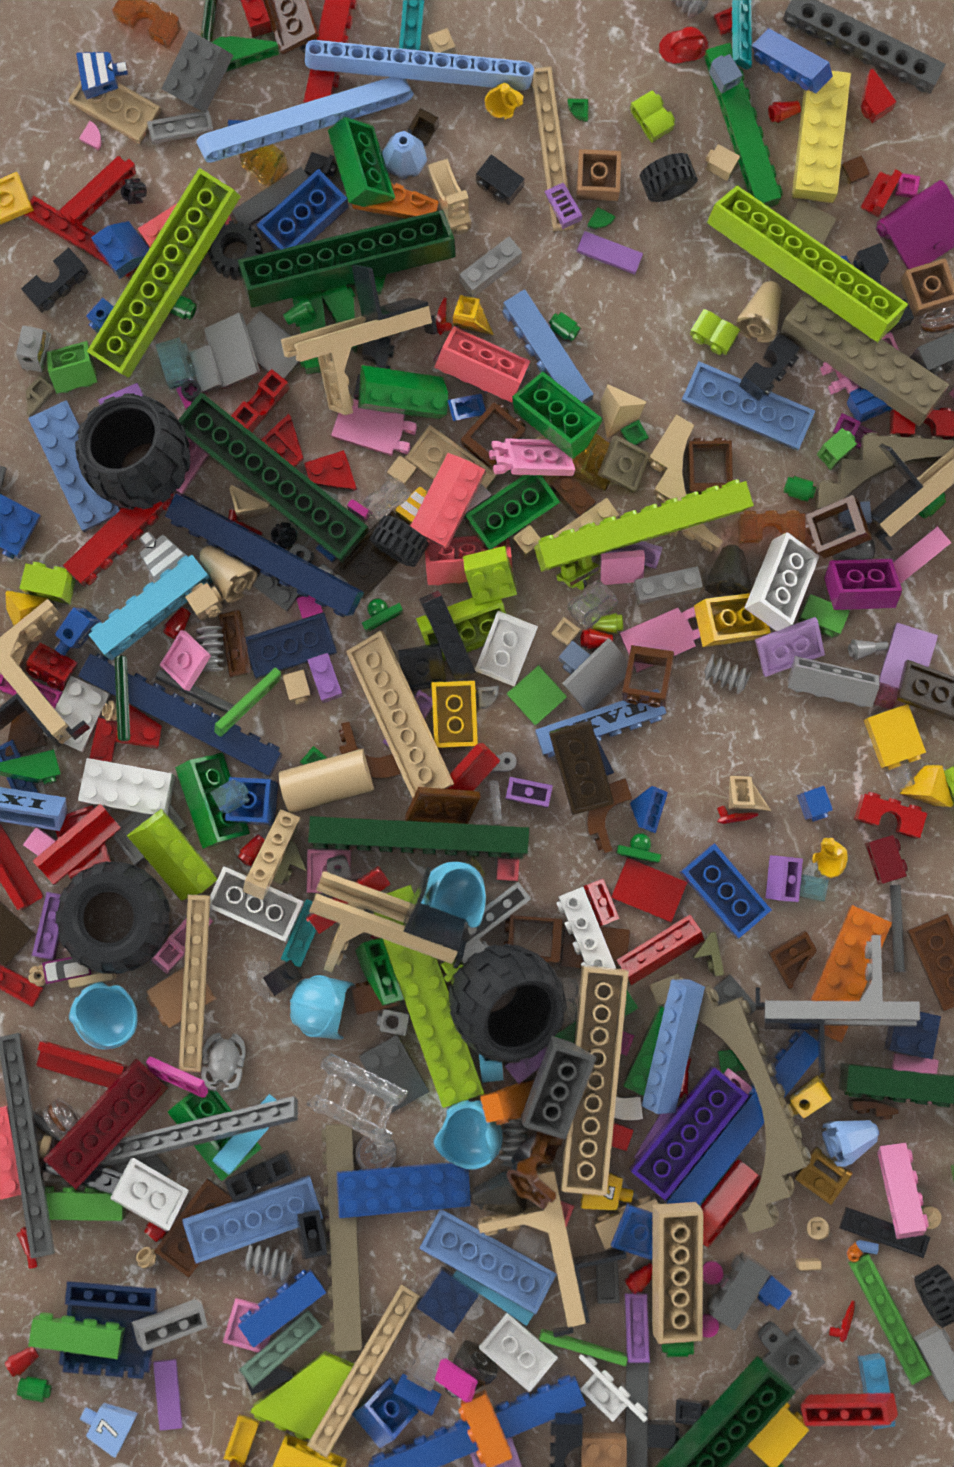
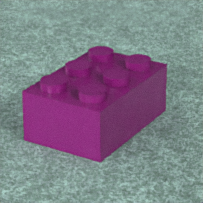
(862, 584)

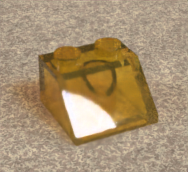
(266, 162)
(589, 462)

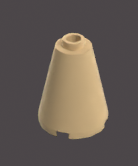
(761, 313)
(227, 573)

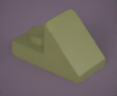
(291, 857)
(711, 948)

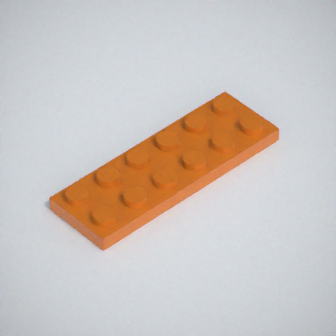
(845, 969)

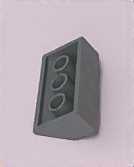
(558, 1088)

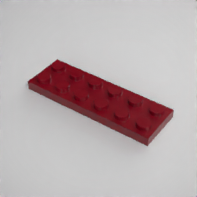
(105, 1123)

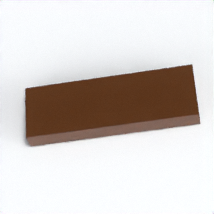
(235, 643)

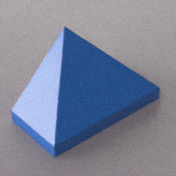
(467, 407)
(648, 808)

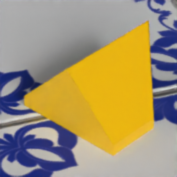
(470, 315)
(20, 605)
(930, 787)

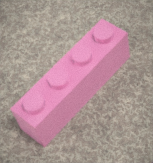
(901, 1190)

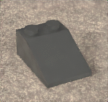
(393, 1063)

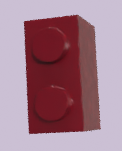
(886, 859)

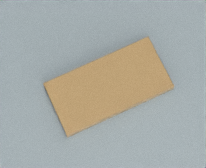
(119, 109)
(432, 449)

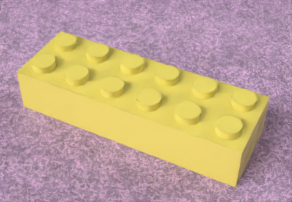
(821, 140)

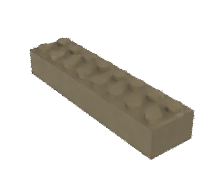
(869, 364)

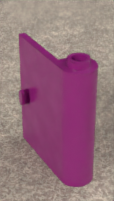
(921, 225)

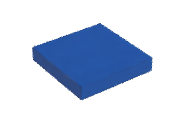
(635, 1232)

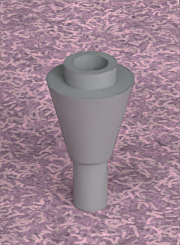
(858, 649)

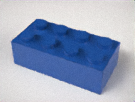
(303, 213)
(725, 891)

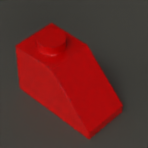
(876, 98)

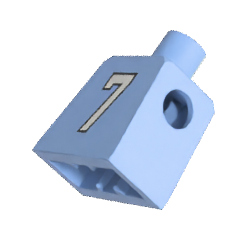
(108, 1426)

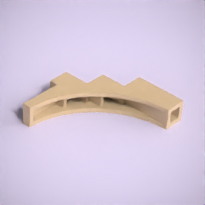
(669, 458)

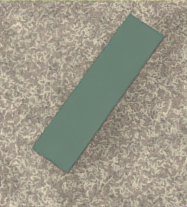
(280, 1348)

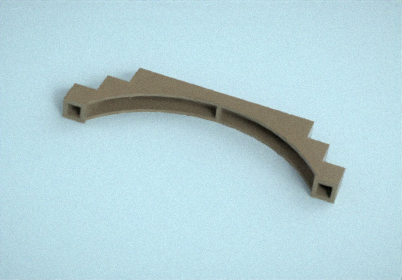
(874, 462)
(783, 1139)

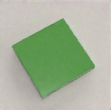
(536, 695)

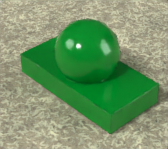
(380, 614)
(638, 849)

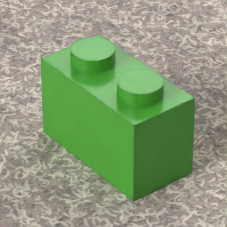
(836, 448)
(829, 620)

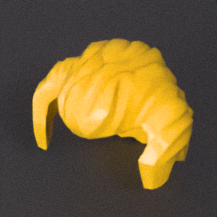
(502, 101)
(831, 859)

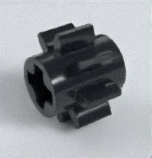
(133, 191)
(284, 535)

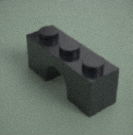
(45, 294)
(379, 353)
(759, 379)
(260, 1175)

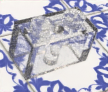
(425, 1366)

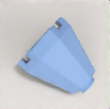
(404, 155)
(849, 1139)

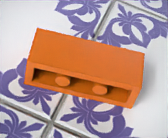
(506, 1102)
(485, 1430)

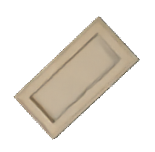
(91, 979)

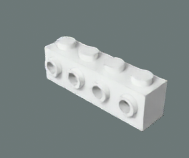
(585, 928)

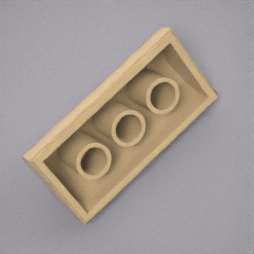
(325, 781)

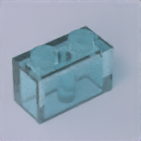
(175, 363)

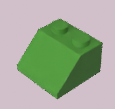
(71, 367)

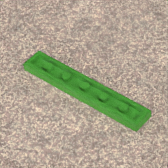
(890, 1319)

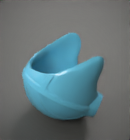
(457, 891)
(318, 1006)
(104, 1016)
(467, 1137)

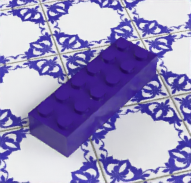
(688, 1132)

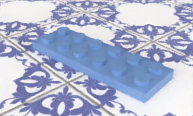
(770, 417)
(57, 434)
(250, 1219)
(487, 1261)

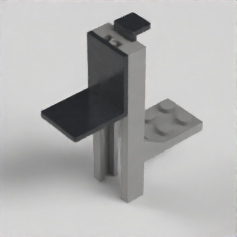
(816, 1014)

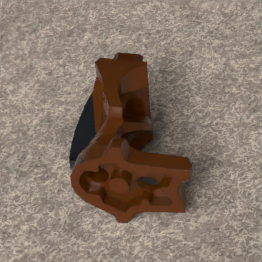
(531, 1154)

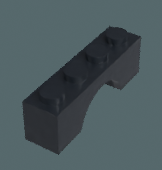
(873, 262)
(447, 635)
(567, 1436)

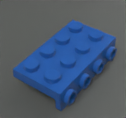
(15, 526)

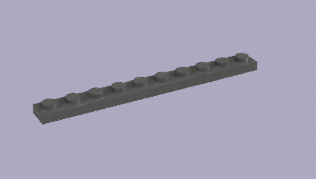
(203, 1130)
(26, 1146)

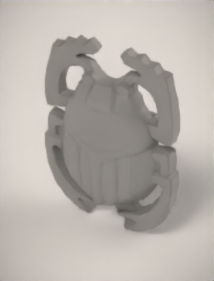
(223, 1061)

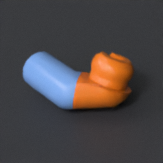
(859, 1248)

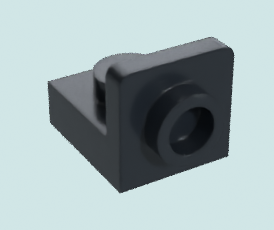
(324, 164)
(690, 1411)

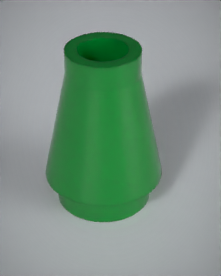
(300, 311)

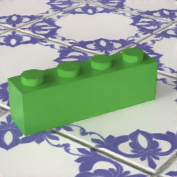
(82, 1205)
(76, 1336)

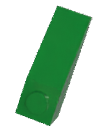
(246, 50)
(340, 304)
(32, 768)
(379, 971)

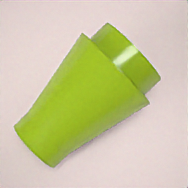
(610, 623)

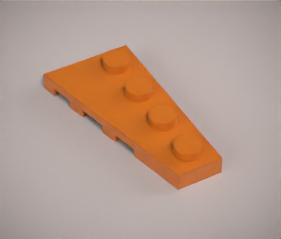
(405, 205)

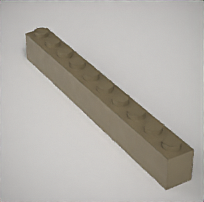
(342, 1244)

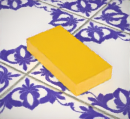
(241, 1439)

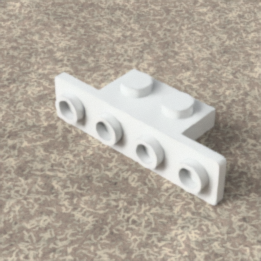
(606, 1395)

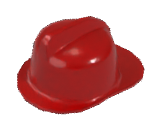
(683, 45)

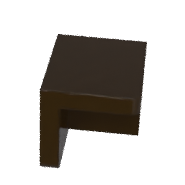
(423, 126)

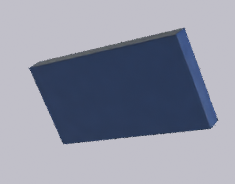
(289, 645)

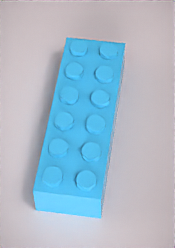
(149, 608)

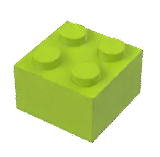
(490, 575)
(48, 582)

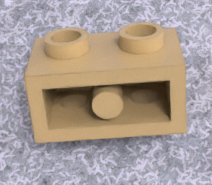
(205, 601)

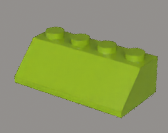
(471, 622)
(172, 856)

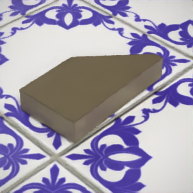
(38, 394)

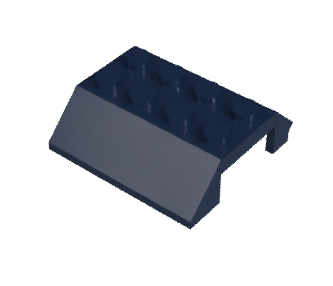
(110, 1304)

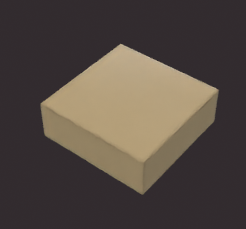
(401, 469)
(565, 631)
(805, 1264)

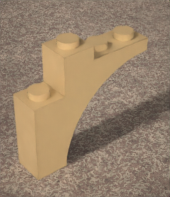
(450, 197)

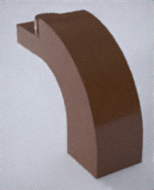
(379, 767)
(596, 818)

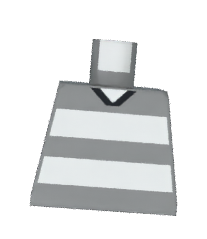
(159, 554)

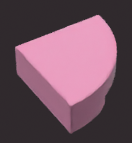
(91, 136)
(738, 1081)

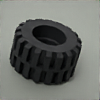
(668, 177)
(230, 234)
(399, 541)
(937, 1294)

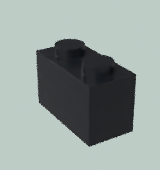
(499, 180)

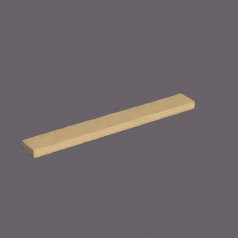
(550, 137)
(194, 983)
(363, 1371)

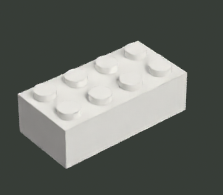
(782, 582)
(126, 787)
(272, 915)

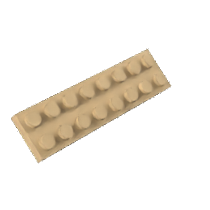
(398, 714)

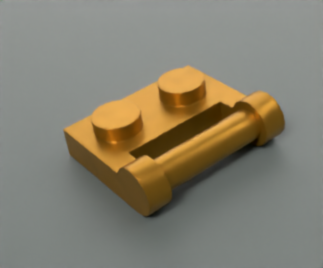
(818, 1181)

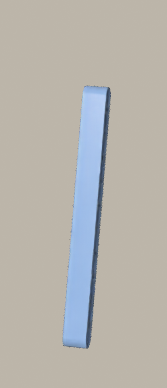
(417, 65)
(303, 118)

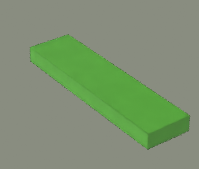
(247, 702)
(583, 1347)

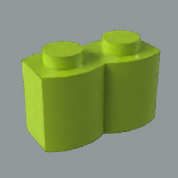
(652, 116)
(714, 332)

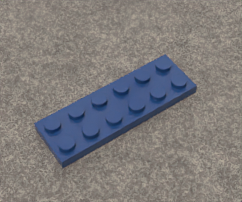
(402, 1189)

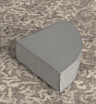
(487, 696)

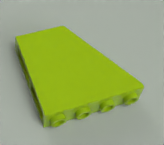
(306, 1397)

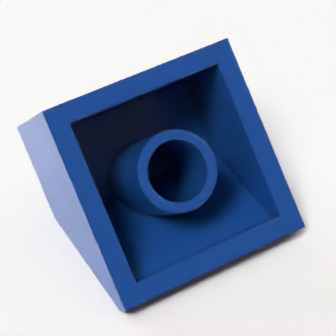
(120, 247)
(262, 803)
(383, 1414)

